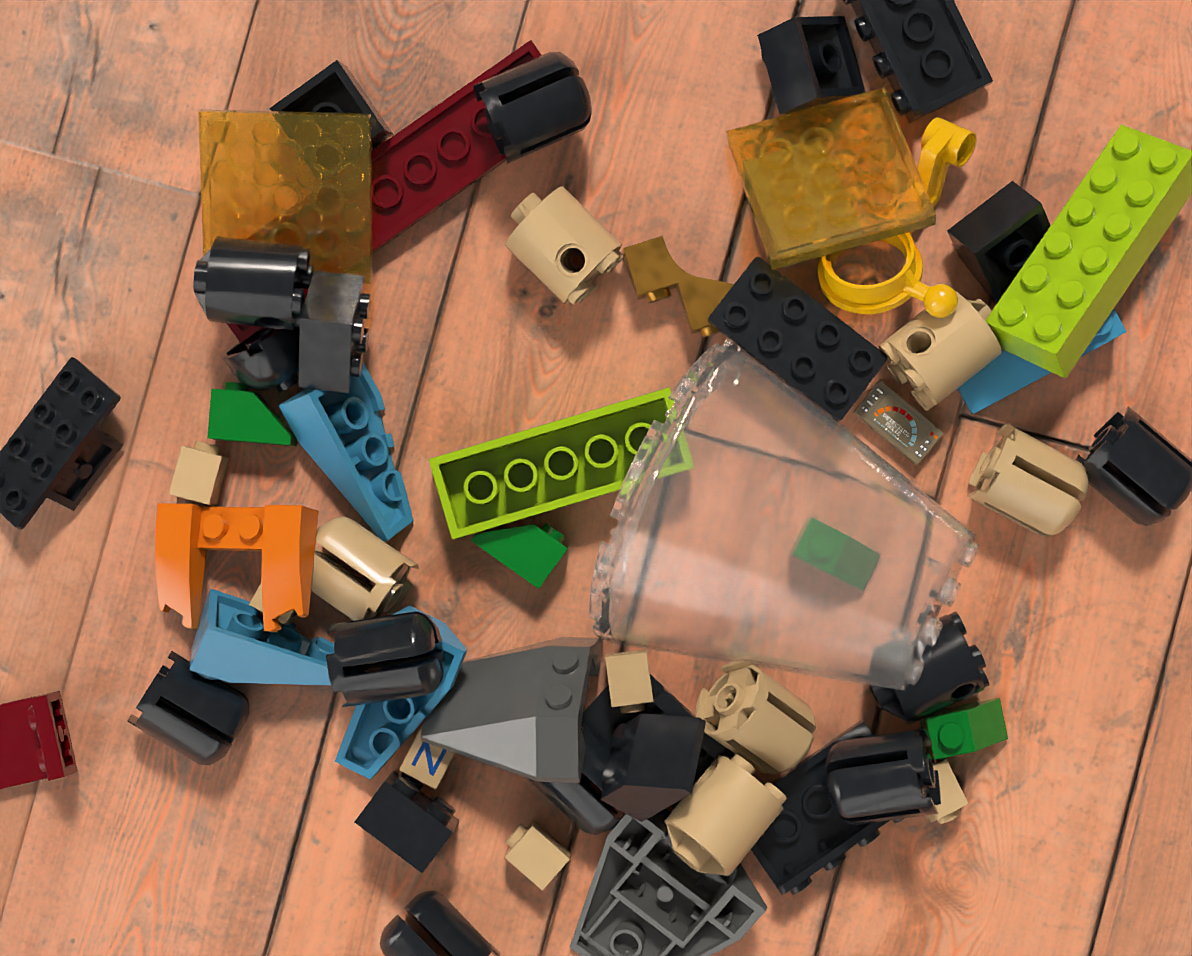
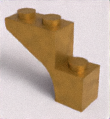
(656, 273)

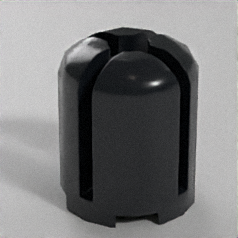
(535, 104)
(1138, 469)
(385, 658)
(191, 712)
(883, 778)
(581, 800)
(441, 922)

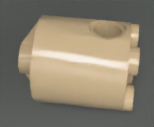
(550, 235)
(941, 352)
(723, 816)

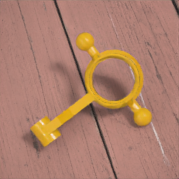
(940, 146)

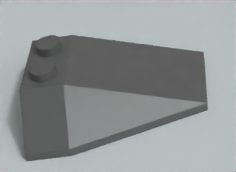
(520, 709)
(656, 903)

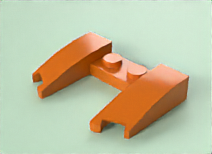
(280, 531)

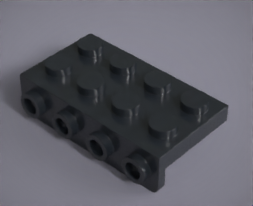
(921, 52)
(808, 828)

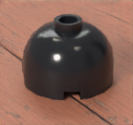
(267, 360)

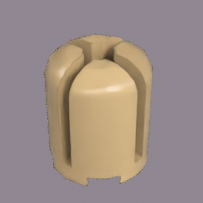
(1030, 483)
(370, 558)
(757, 718)

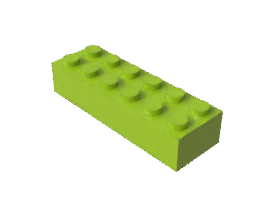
(1093, 250)
(544, 465)

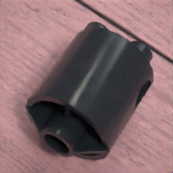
(253, 283)
(949, 675)

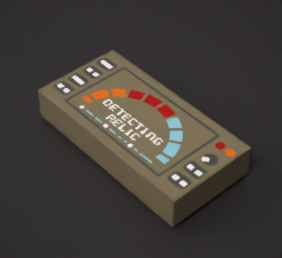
(898, 422)

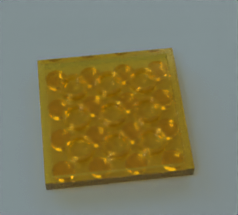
(830, 178)
(290, 183)

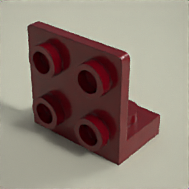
(34, 741)

